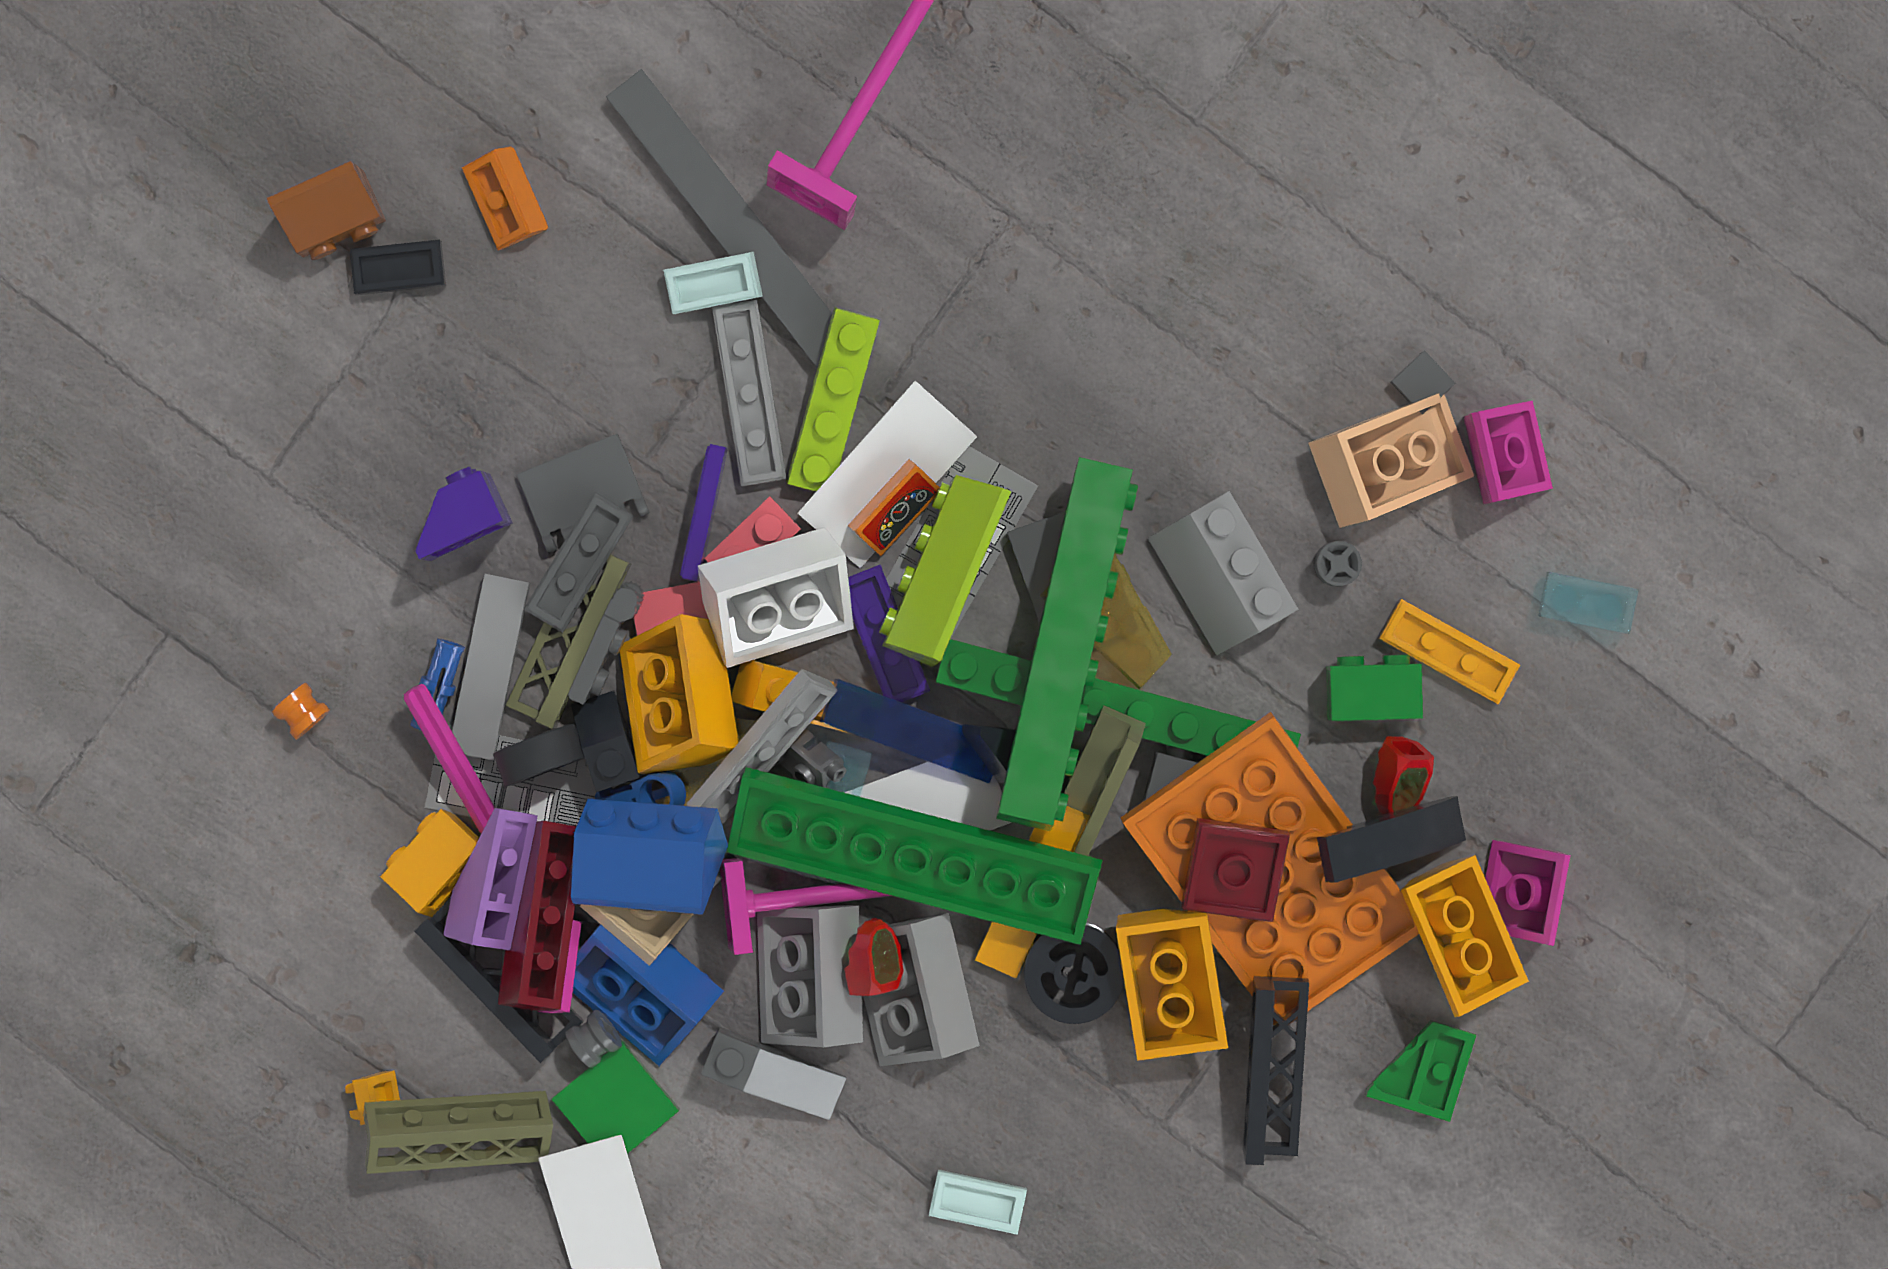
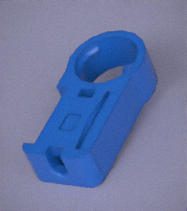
(642, 792)

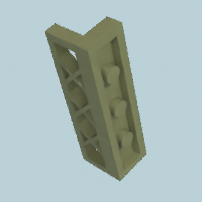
(558, 690)
(1102, 770)
(459, 1125)

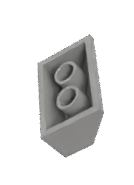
(1223, 573)
(805, 978)
(931, 1008)

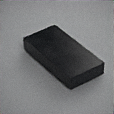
(397, 267)

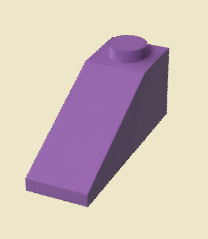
(492, 882)

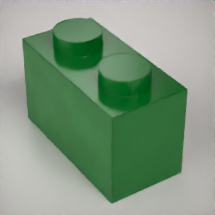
(1374, 691)

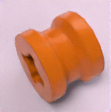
(300, 711)

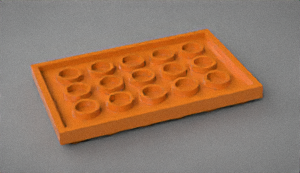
(1318, 925)

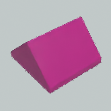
(1507, 452)
(1528, 889)

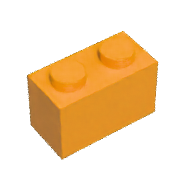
(431, 863)

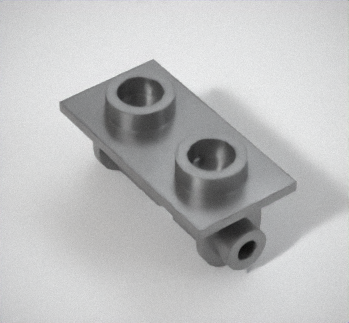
(812, 766)

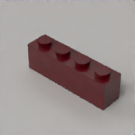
(541, 939)

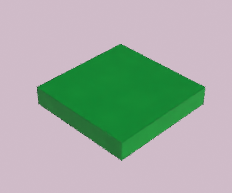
(616, 1100)

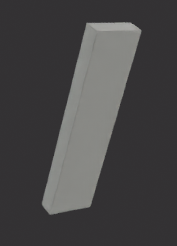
(749, 393)
(490, 665)
(765, 740)

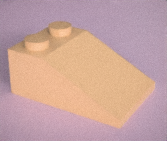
(1391, 460)

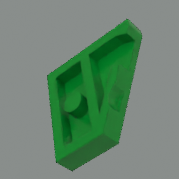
(1427, 1071)

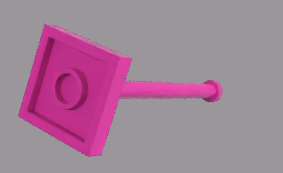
(814, 187)
(742, 903)

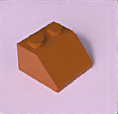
(328, 211)

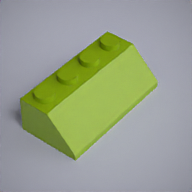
(945, 569)

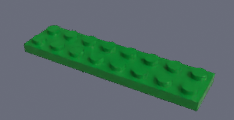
(913, 855)

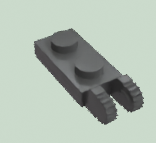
(607, 639)

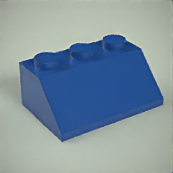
(646, 856)
(643, 1002)

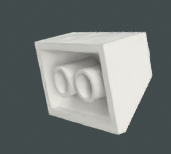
(777, 596)

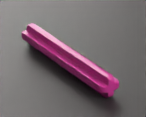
(450, 754)

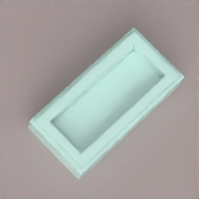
(713, 283)
(977, 1202)

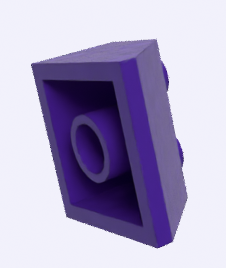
(462, 513)

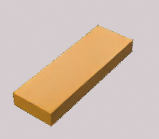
(1449, 651)

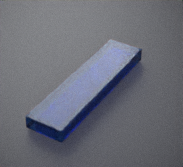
(903, 729)

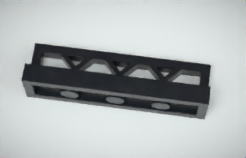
(487, 989)
(1259, 1069)

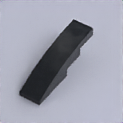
(1391, 839)

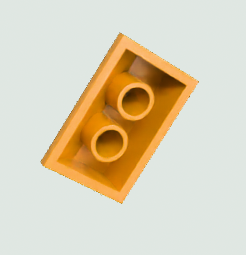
(678, 696)
(1464, 934)
(1171, 983)

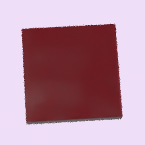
(1235, 870)

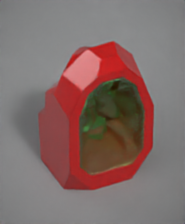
(1401, 774)
(874, 960)

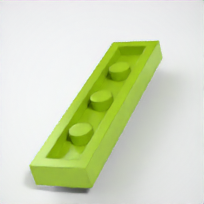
(833, 398)

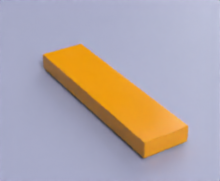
(1006, 946)

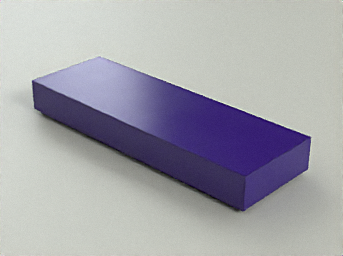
(703, 511)
(870, 600)

